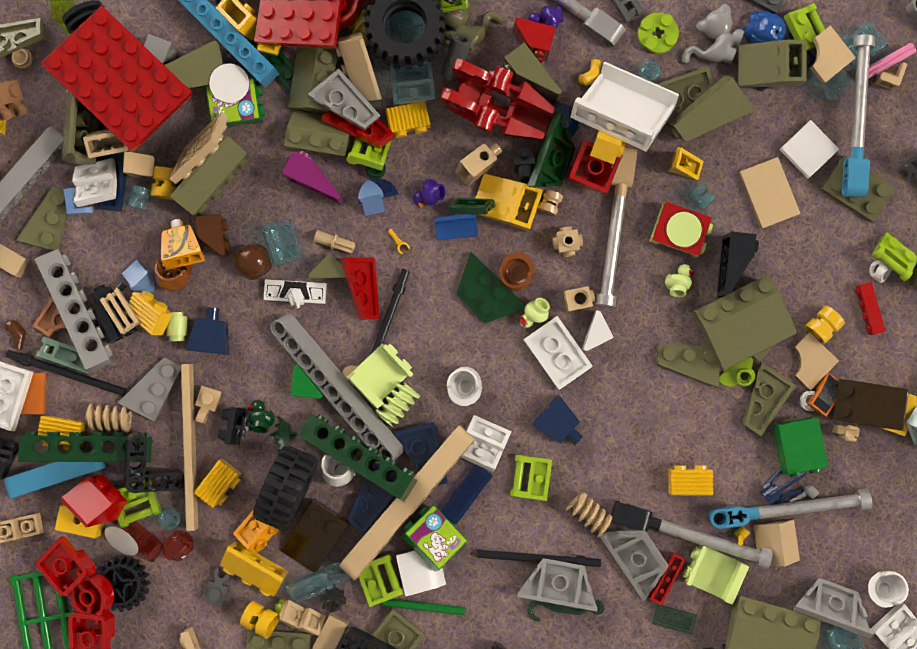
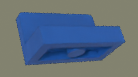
(456, 227)

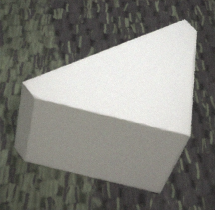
(597, 332)

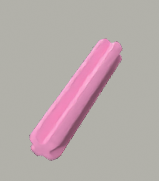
(891, 59)

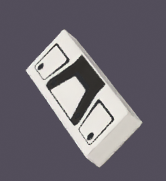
(311, 292)

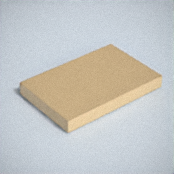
(769, 193)

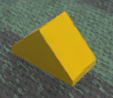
(685, 164)

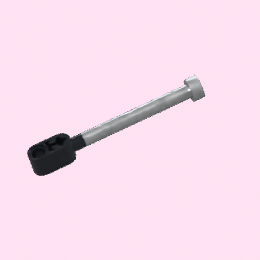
(642, 520)

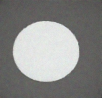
(229, 83)
(121, 541)

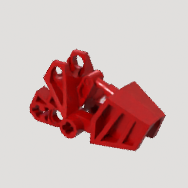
(525, 118)

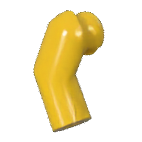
(589, 77)

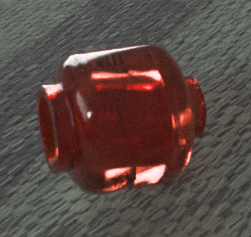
(178, 545)

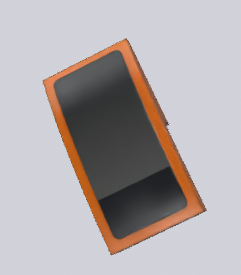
(825, 395)

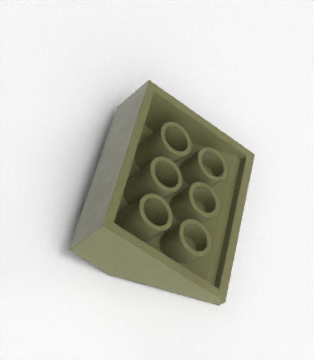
(745, 322)
(769, 627)

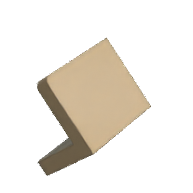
(891, 77)

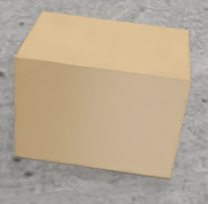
(780, 538)

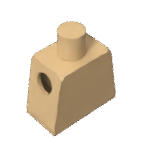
(104, 142)
(478, 163)

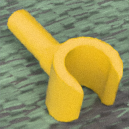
(398, 241)
(742, 534)

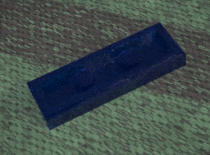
(466, 494)

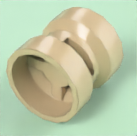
(550, 202)

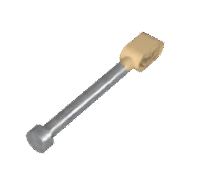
(623, 178)

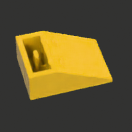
(513, 201)

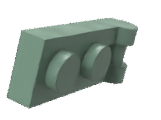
(62, 354)

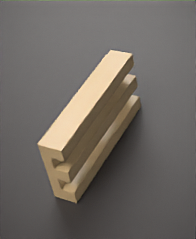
(111, 297)

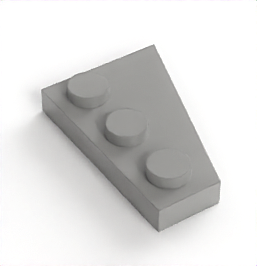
(344, 100)
(153, 389)

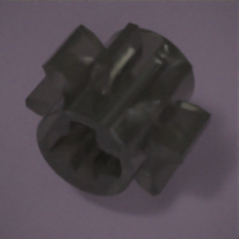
(333, 599)

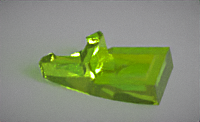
(58, 9)

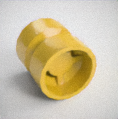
(163, 185)
(826, 323)
(259, 619)

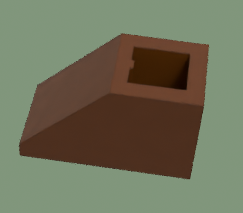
(212, 231)

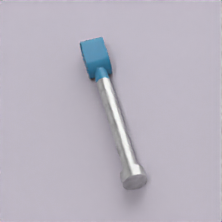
(856, 168)
(861, 499)

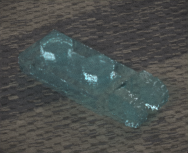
(315, 583)

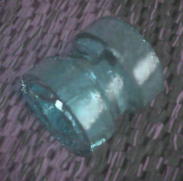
(646, 74)
(702, 196)
(139, 197)
(168, 521)

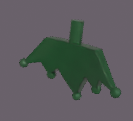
(283, 433)

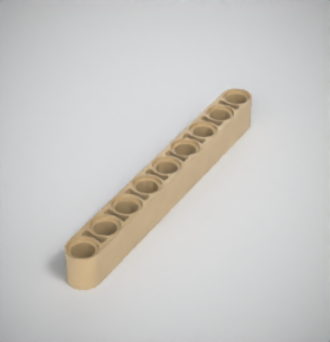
(400, 511)

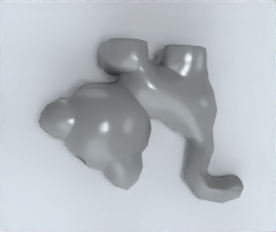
(716, 26)

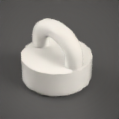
(882, 271)

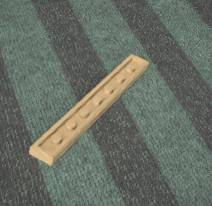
(189, 446)

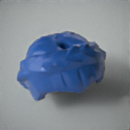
(764, 27)

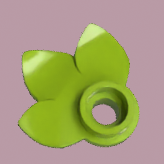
(732, 375)

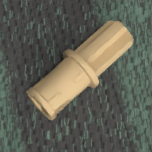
(334, 242)

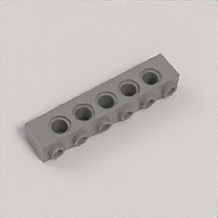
(48, 265)

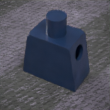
(209, 334)
(558, 422)

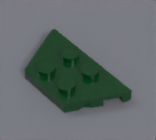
(554, 156)
(486, 293)

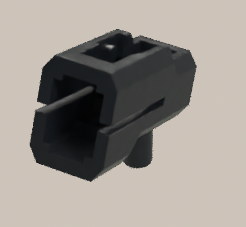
(104, 320)

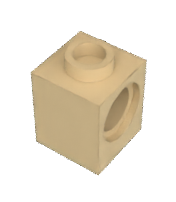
(570, 303)

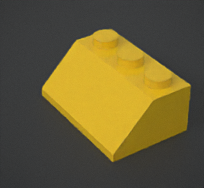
(253, 569)

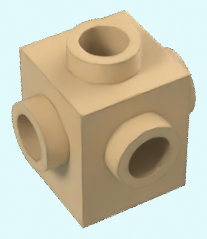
(563, 248)

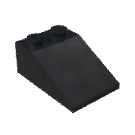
(736, 254)

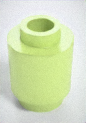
(177, 327)

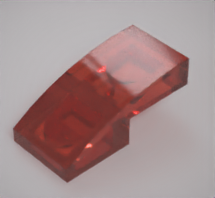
(146, 541)

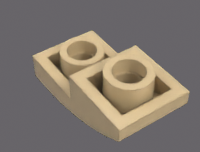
(20, 527)

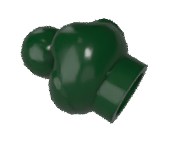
(260, 418)

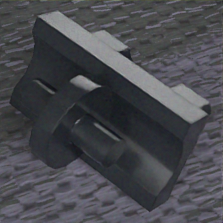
(524, 163)
(236, 425)

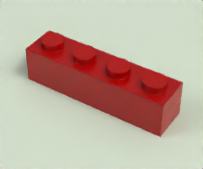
(870, 308)
(666, 581)

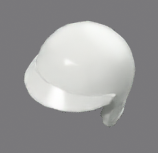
(464, 386)
(335, 472)
(888, 588)

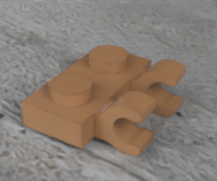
(11, 94)

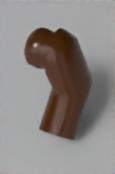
(17, 332)

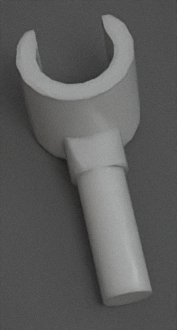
(809, 490)

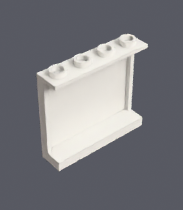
(625, 106)

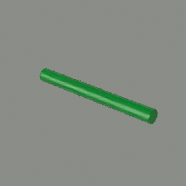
(421, 606)

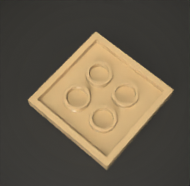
(199, 147)

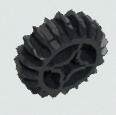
(119, 575)

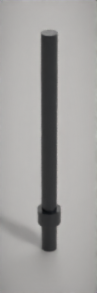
(399, 289)
(29, 360)
(526, 557)

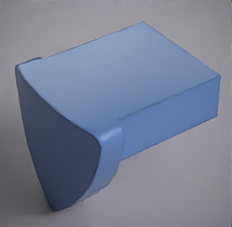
(371, 198)
(71, 208)
(139, 277)

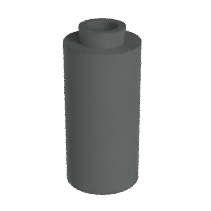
(457, 49)

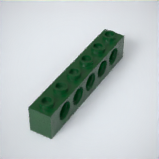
(312, 433)
(28, 452)

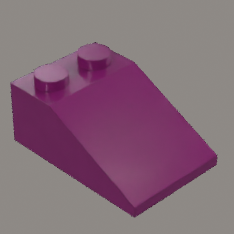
(303, 172)

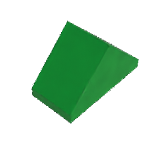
(303, 386)

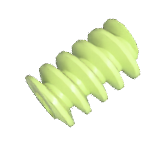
(397, 404)

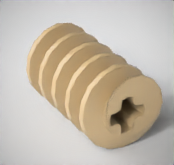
(108, 419)
(590, 513)

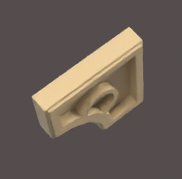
(831, 55)
(814, 361)

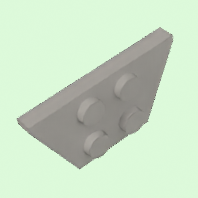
(637, 558)
(559, 584)
(835, 606)

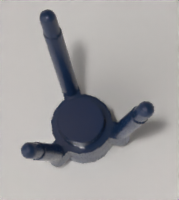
(772, 492)

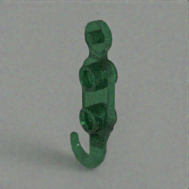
(562, 609)

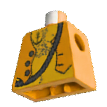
(180, 246)

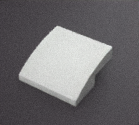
(809, 149)
(95, 182)
(488, 443)
(417, 574)
(897, 628)

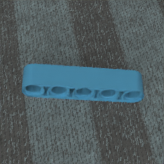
(47, 476)

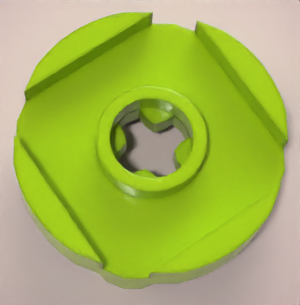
(664, 23)

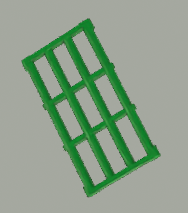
(42, 612)

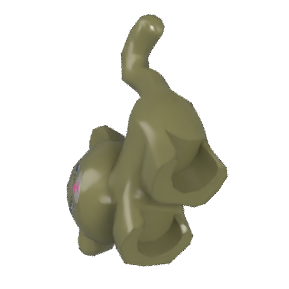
(457, 21)

